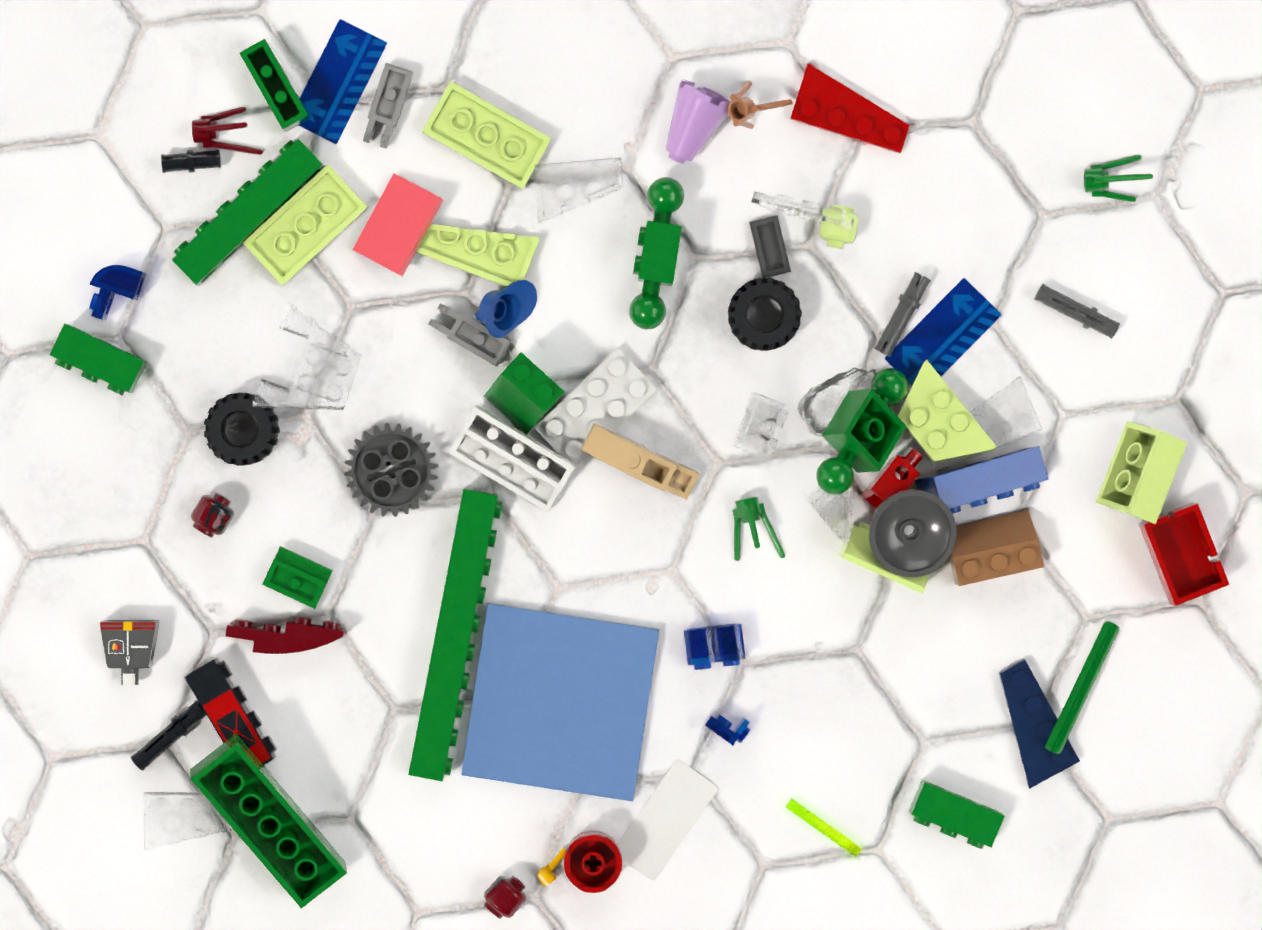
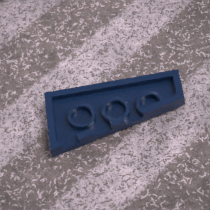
(1033, 725)

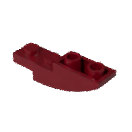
(298, 635)

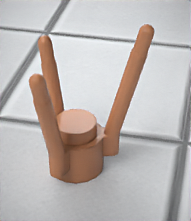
(744, 108)

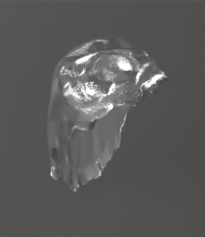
(823, 400)

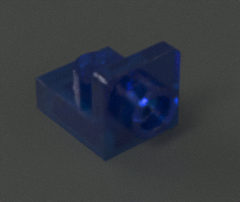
(721, 727)

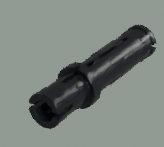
(178, 727)

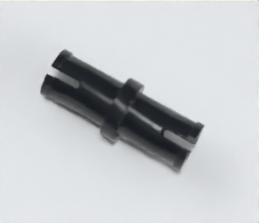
(191, 161)

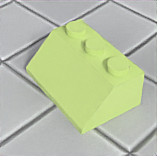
(859, 552)

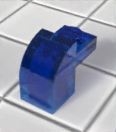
(113, 280)

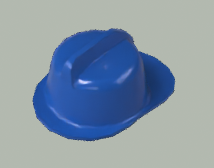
(507, 308)

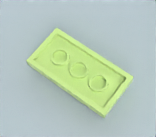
(486, 135)
(305, 225)

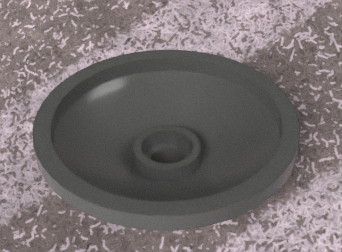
(926, 546)

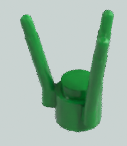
(1096, 179)
(749, 511)

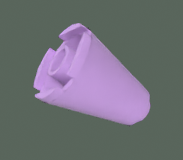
(694, 120)

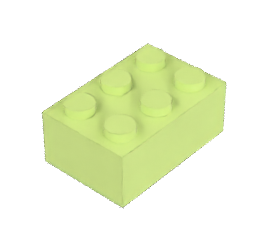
(1141, 472)

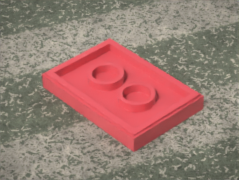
(398, 224)

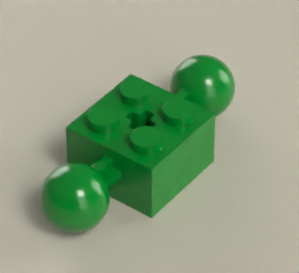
(659, 253)
(863, 431)

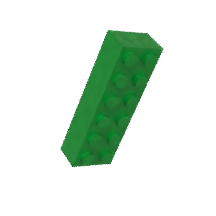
(268, 820)

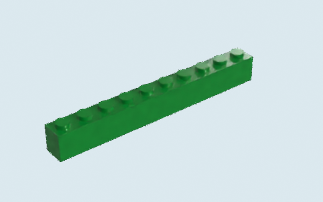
(453, 635)

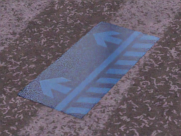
(340, 79)
(945, 332)

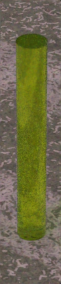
(823, 827)

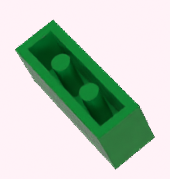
(275, 85)
(97, 359)
(956, 815)

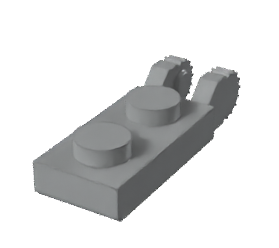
(388, 101)
(472, 336)

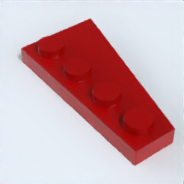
(839, 110)

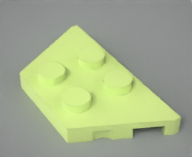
(941, 420)

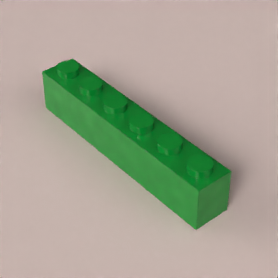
(249, 211)

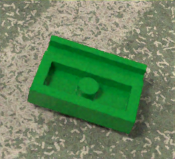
(297, 577)

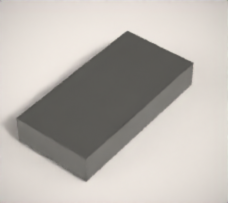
(770, 247)

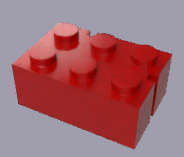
(1181, 552)

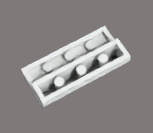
(512, 458)

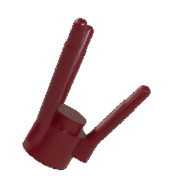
(208, 129)

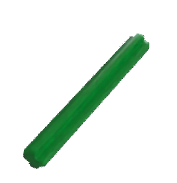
(1082, 687)

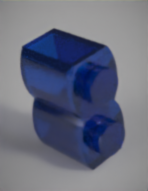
(714, 644)

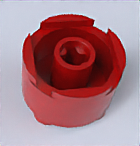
(606, 872)

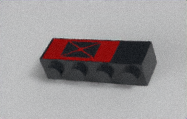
(227, 709)

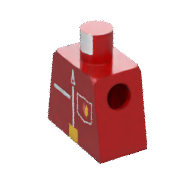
(887, 483)

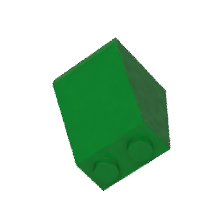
(523, 393)

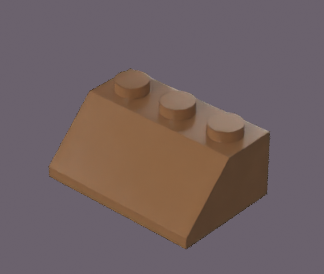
(995, 548)

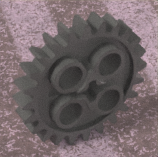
(400, 494)

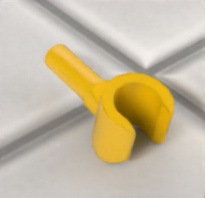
(545, 874)

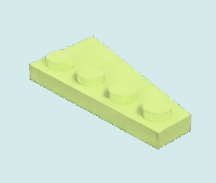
(485, 254)

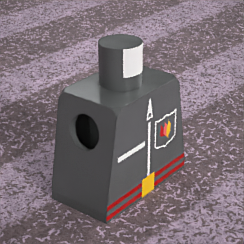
(129, 646)

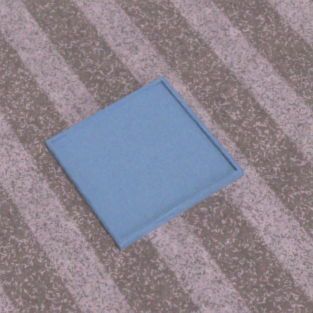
(560, 702)

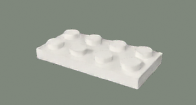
(602, 398)

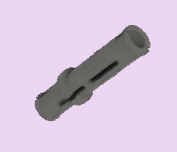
(902, 314)
(1108, 326)

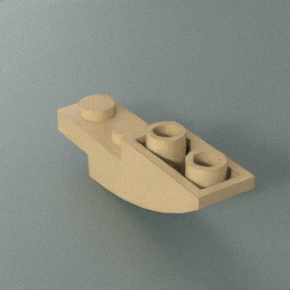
(639, 461)

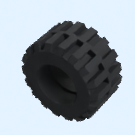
(789, 307)
(217, 436)

